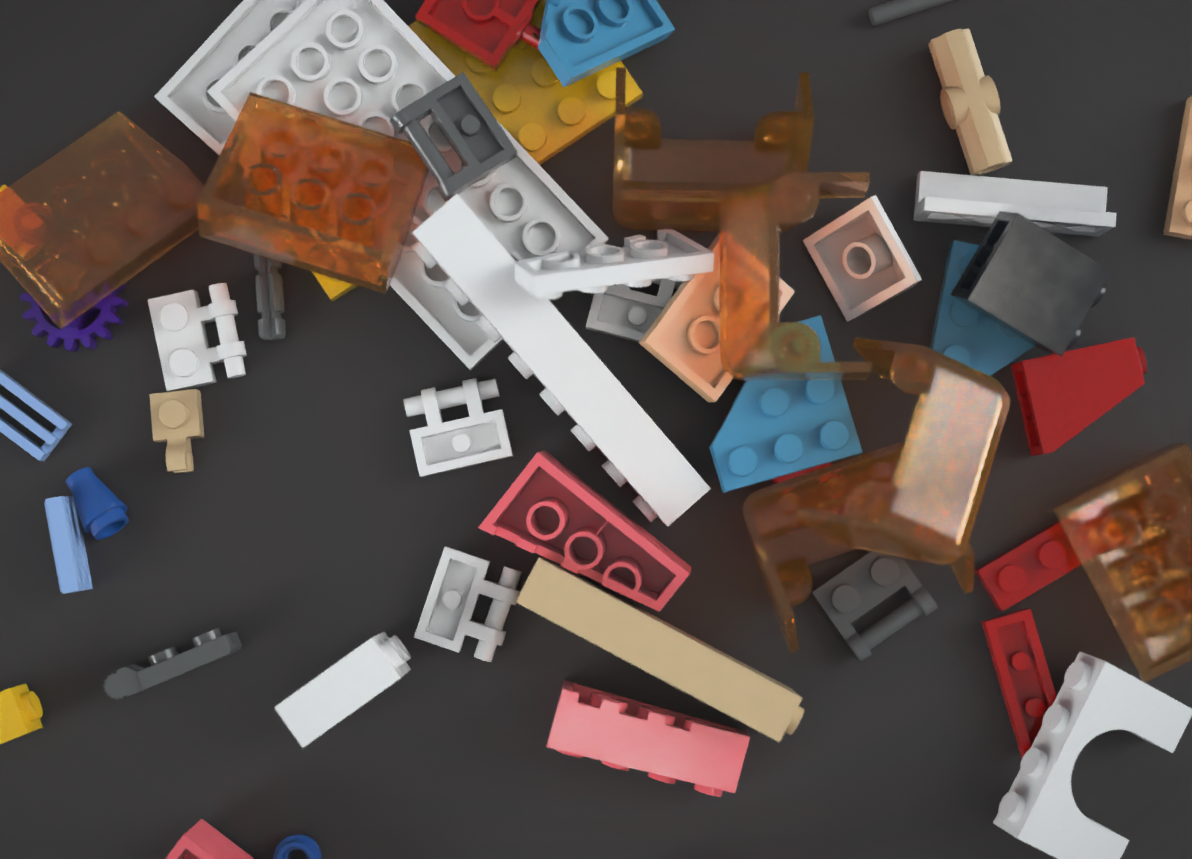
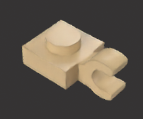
(177, 420)

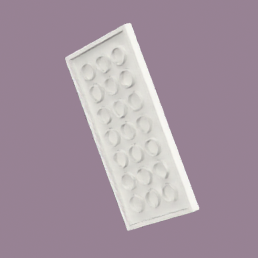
(364, 68)

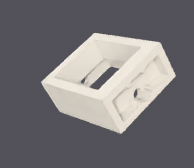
(344, 687)

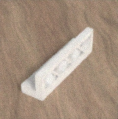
(980, 198)

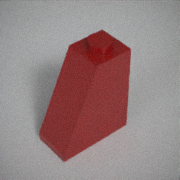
(1073, 390)

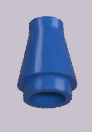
(96, 504)

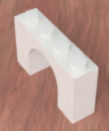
(1090, 702)

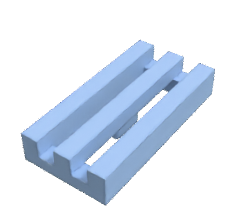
(42, 408)
(68, 544)

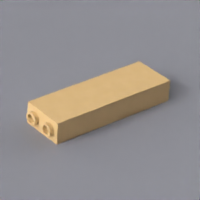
(661, 649)

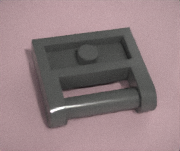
(467, 127)
(863, 587)

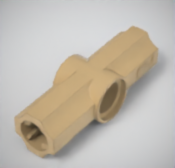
(970, 101)

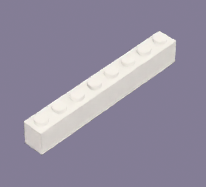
(560, 360)

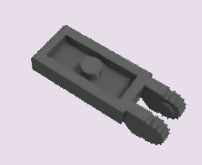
(170, 664)

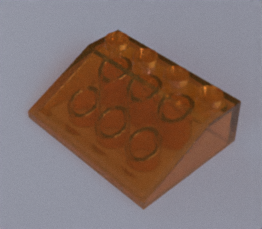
(313, 193)
(95, 217)
(1138, 554)

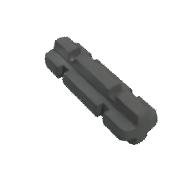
(269, 298)

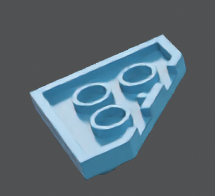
(595, 34)
(963, 331)
(784, 426)

